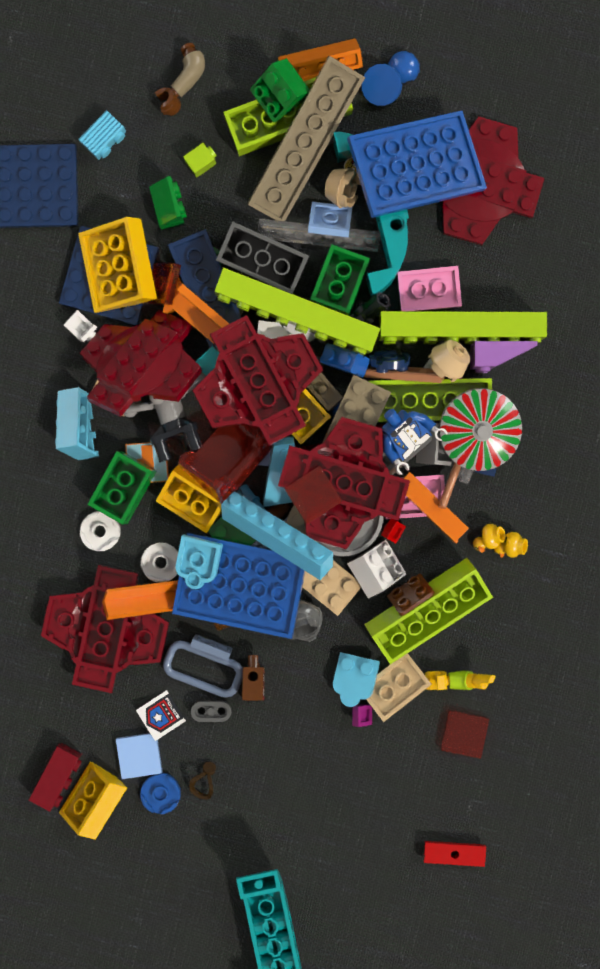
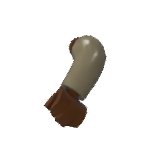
(192, 70)

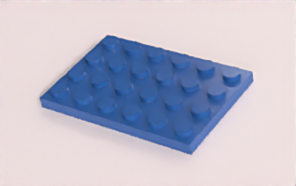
(416, 163)
(251, 591)

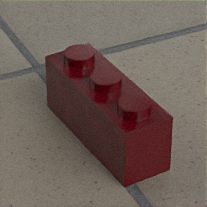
(56, 777)

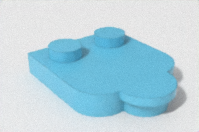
(198, 560)
(355, 678)

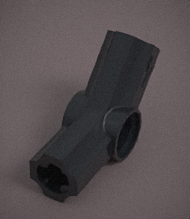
(371, 310)

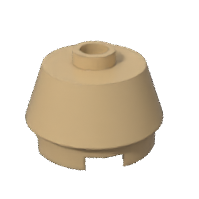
(342, 186)
(449, 360)

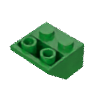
(279, 89)
(166, 203)

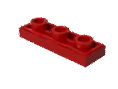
(467, 854)

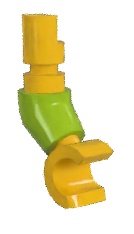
(458, 680)

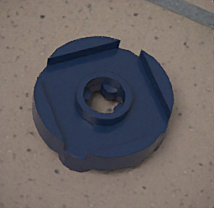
(389, 360)

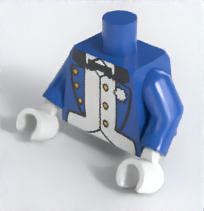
(405, 434)

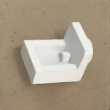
(80, 327)

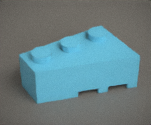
(73, 424)
(273, 493)

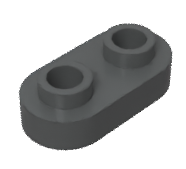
(211, 711)

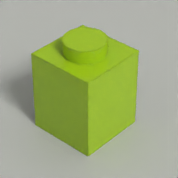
(200, 159)

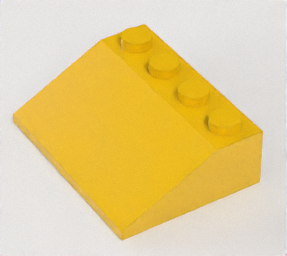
(117, 264)

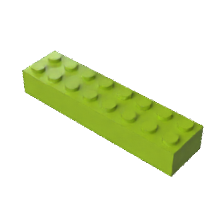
(296, 311)
(461, 326)

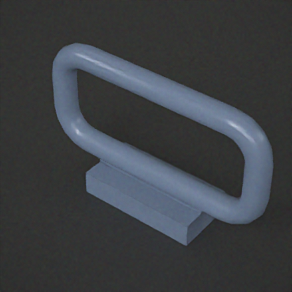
(208, 649)

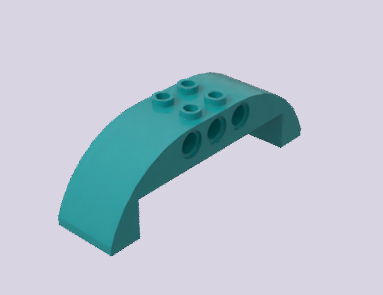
(393, 241)
(269, 920)

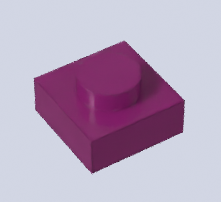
(362, 715)

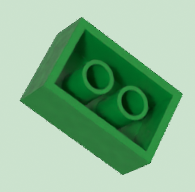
(340, 280)
(122, 487)

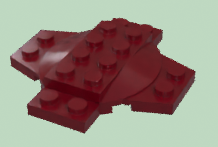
(507, 184)
(140, 362)
(257, 380)
(357, 472)
(98, 644)

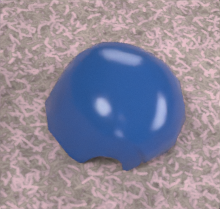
(406, 65)

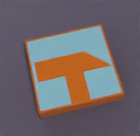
(147, 454)

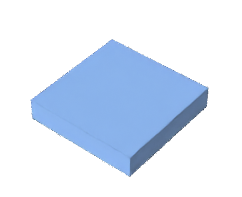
(329, 219)
(138, 756)

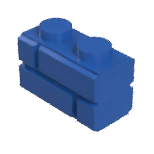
(345, 360)

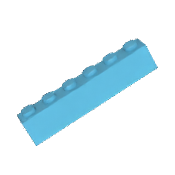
(277, 535)

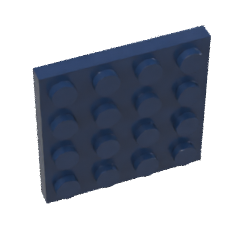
(38, 185)
(77, 291)

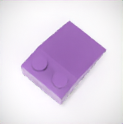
(490, 354)

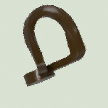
(208, 769)

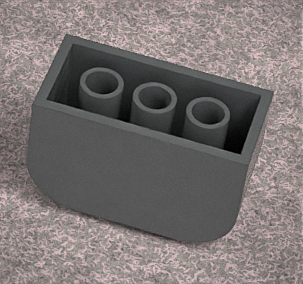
(262, 258)

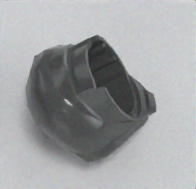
(307, 622)

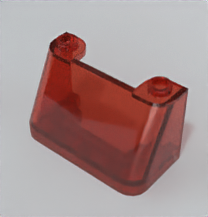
(226, 459)

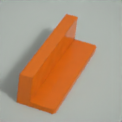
(309, 62)
(197, 312)
(428, 505)
(139, 600)

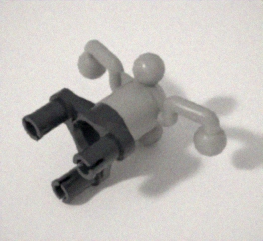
(173, 423)

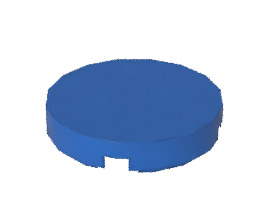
(382, 84)
(160, 793)

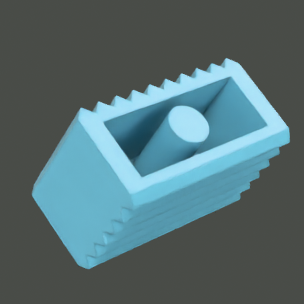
(103, 135)

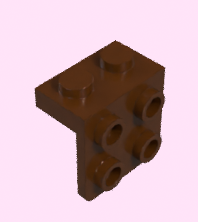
(410, 594)

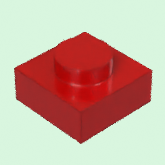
(393, 530)

